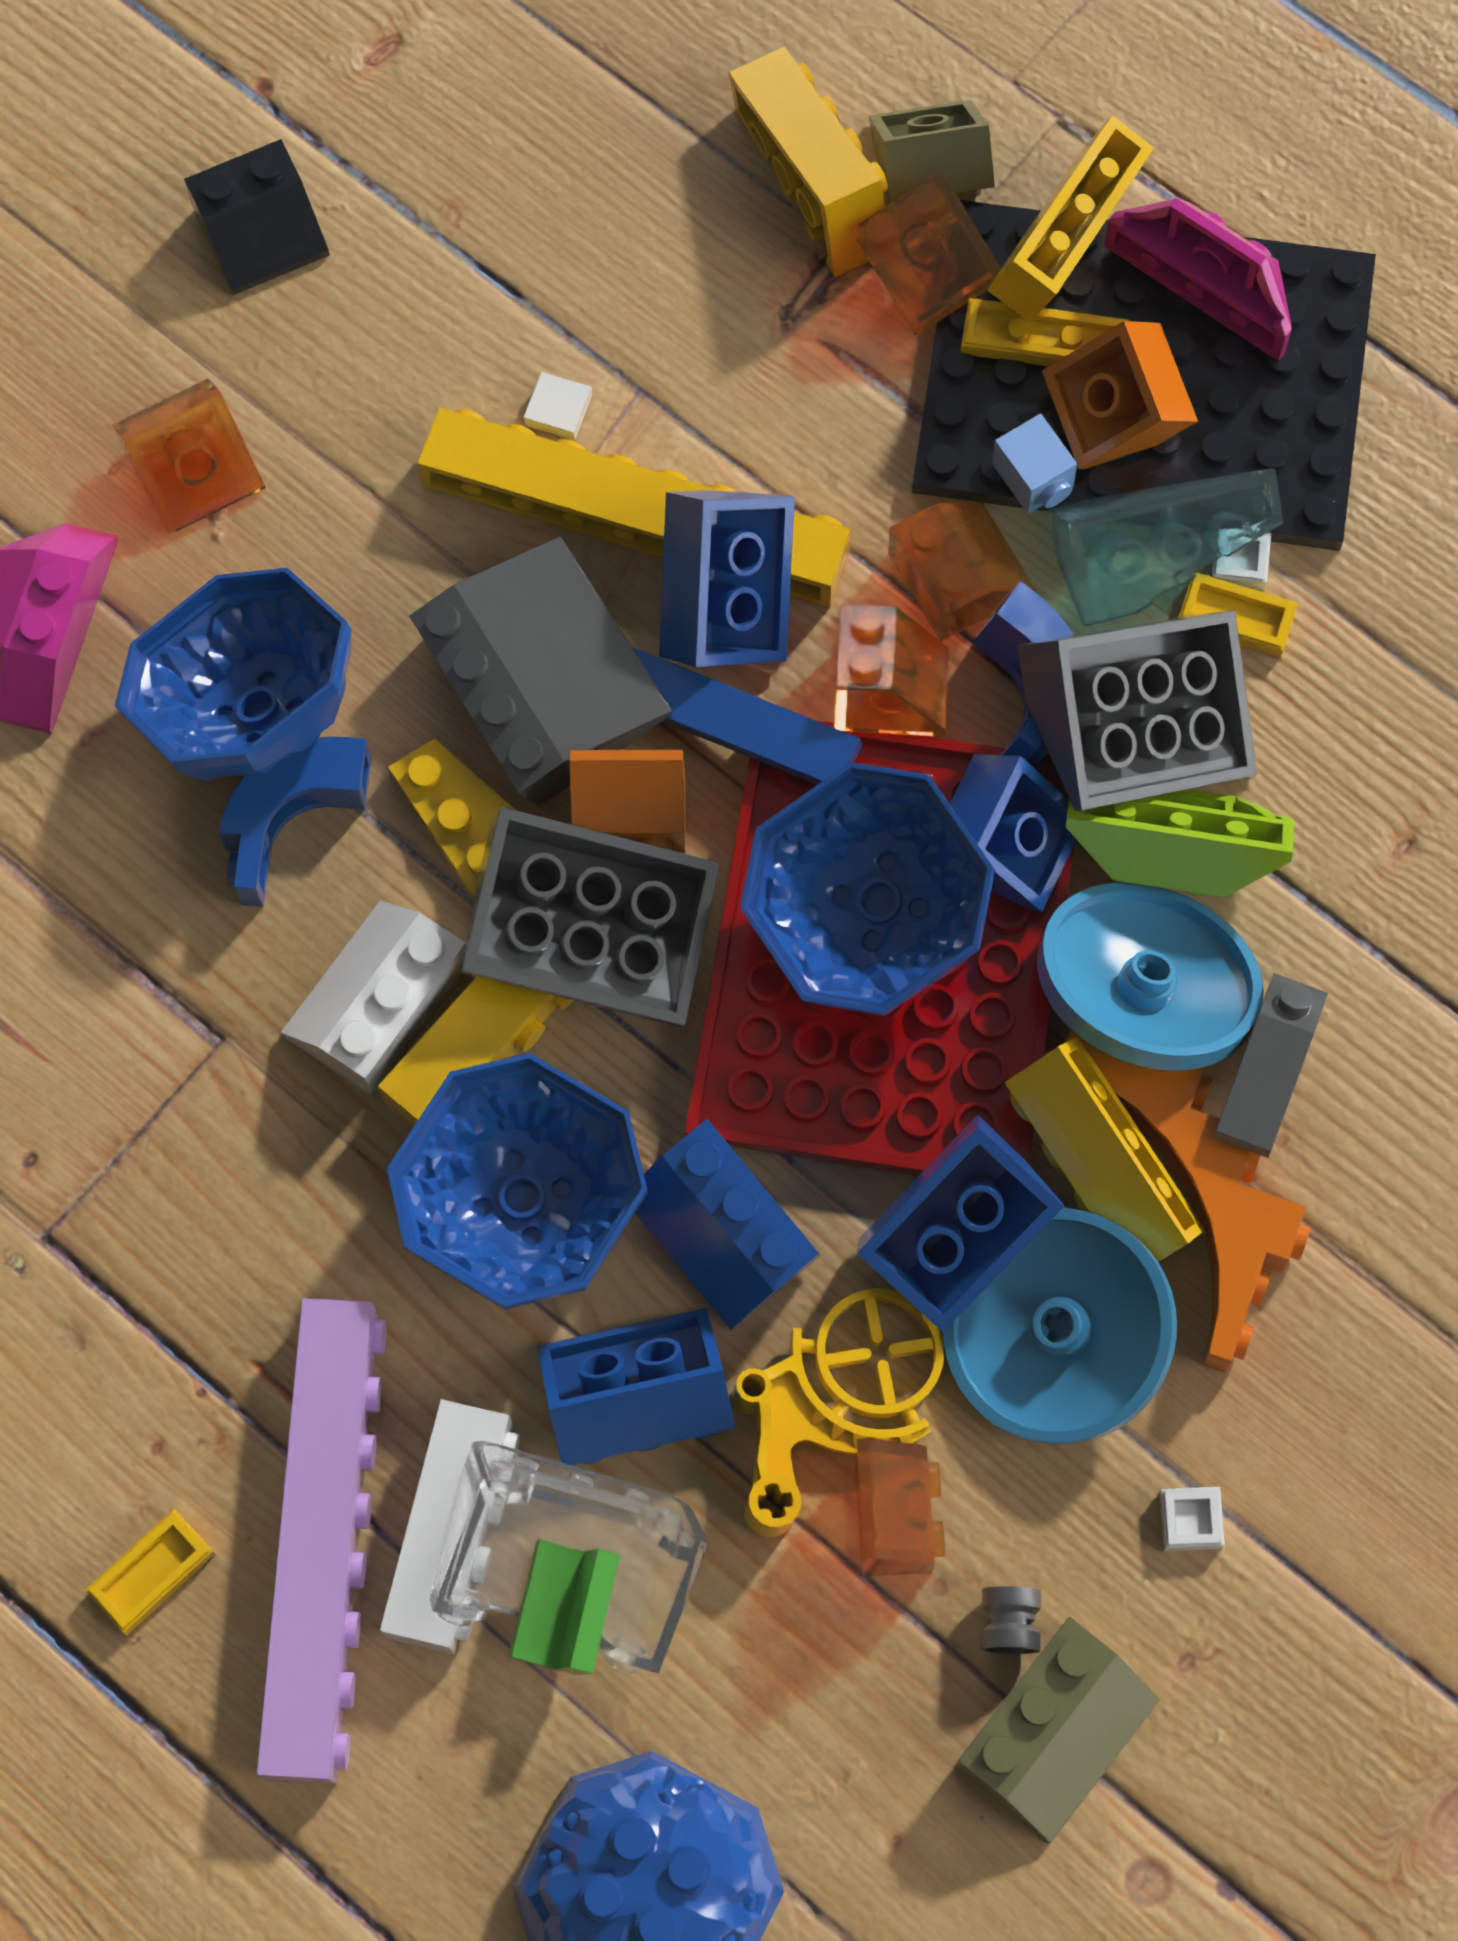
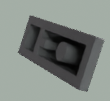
(1270, 1065)

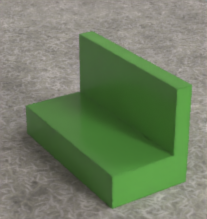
(564, 1607)

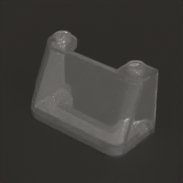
(519, 1497)

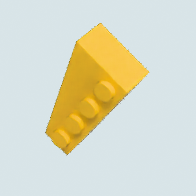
(810, 153)

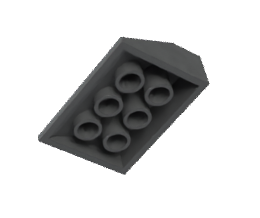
(540, 666)
(1142, 708)
(589, 916)

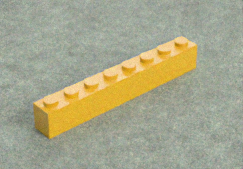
(596, 493)

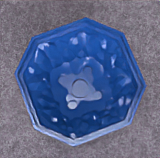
(237, 675)
(867, 889)
(517, 1181)
(648, 1859)

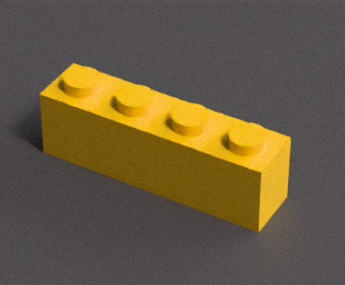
(1070, 219)
(479, 1027)
(1101, 1149)

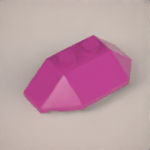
(1208, 267)
(45, 612)

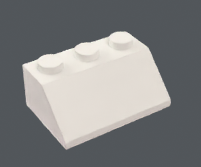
(378, 995)

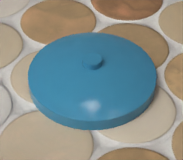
(1150, 976)
(1067, 1334)

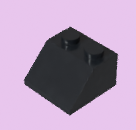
(256, 216)

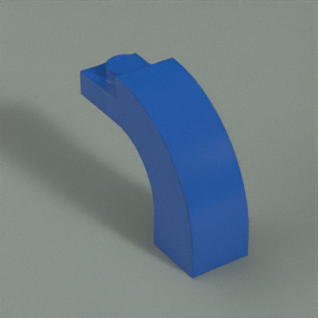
(1021, 620)
(323, 775)

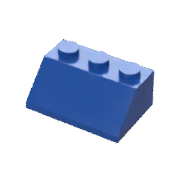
(726, 577)
(959, 1223)
(722, 1225)
(635, 1387)

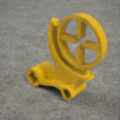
(793, 1413)

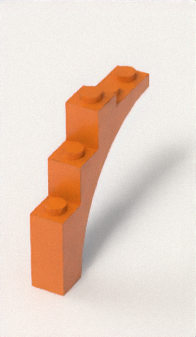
(1240, 1223)

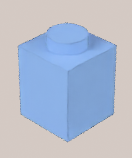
(1035, 464)

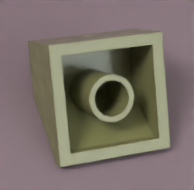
(930, 140)

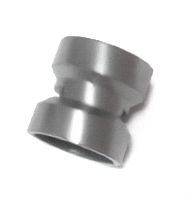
(1011, 1615)

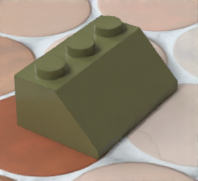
(1058, 1730)

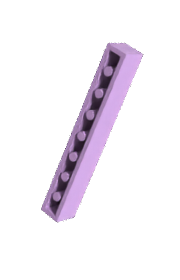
(319, 1543)

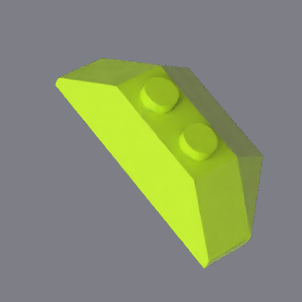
(1185, 841)

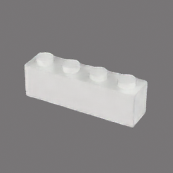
(408, 1608)

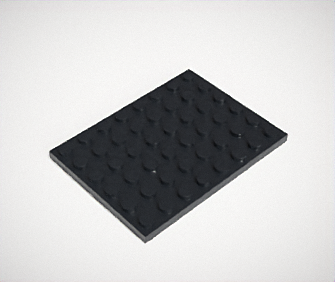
(1246, 403)

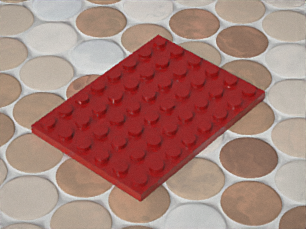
(860, 1082)

